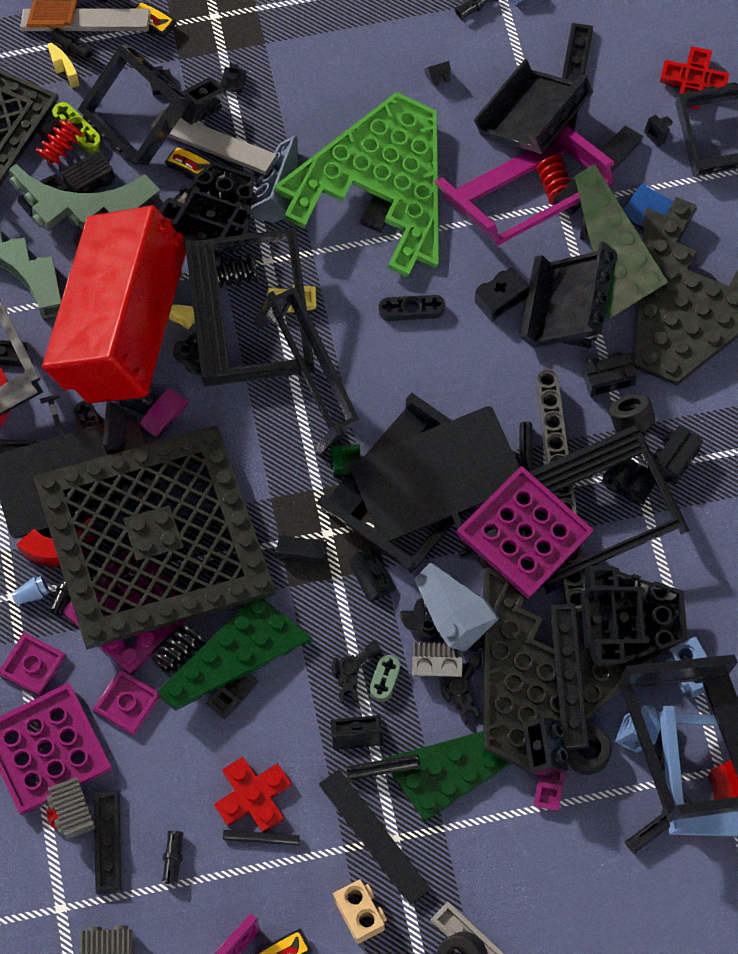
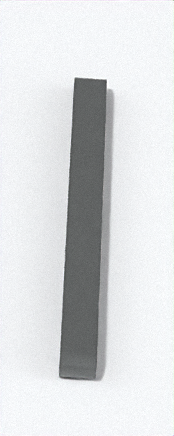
(557, 436)

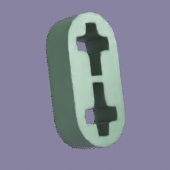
(380, 676)

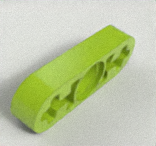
(76, 118)

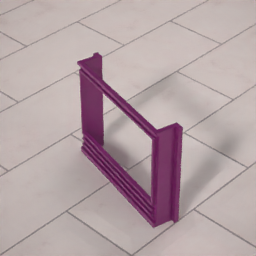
(566, 141)

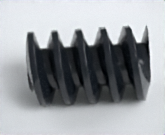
(236, 271)
(177, 649)

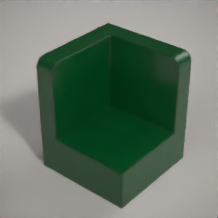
(341, 458)

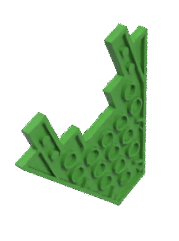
(389, 156)

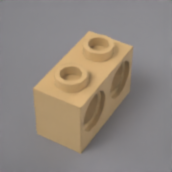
(354, 913)

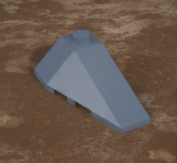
(265, 203)
(454, 608)

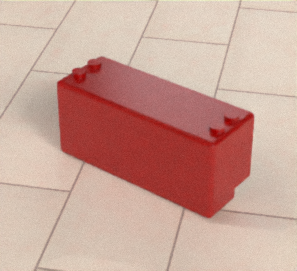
(116, 305)

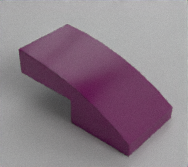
(163, 411)
(549, 791)

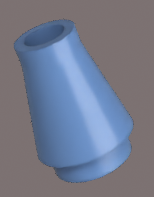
(32, 590)

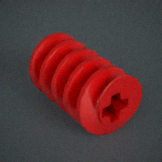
(59, 142)
(553, 176)

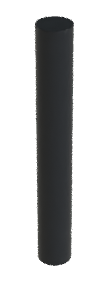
(260, 837)

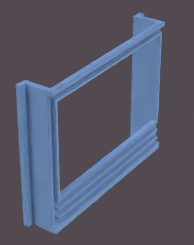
(711, 825)

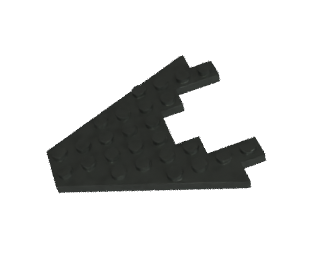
(689, 315)
(522, 673)

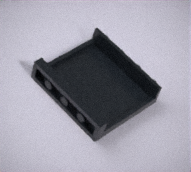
(532, 108)
(567, 297)

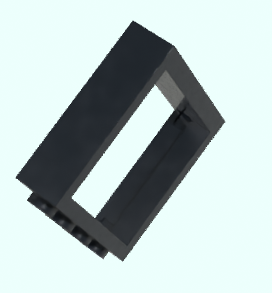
(705, 96)
(165, 124)

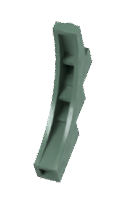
(54, 204)
(36, 275)

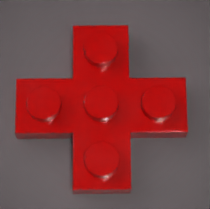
(694, 74)
(252, 795)

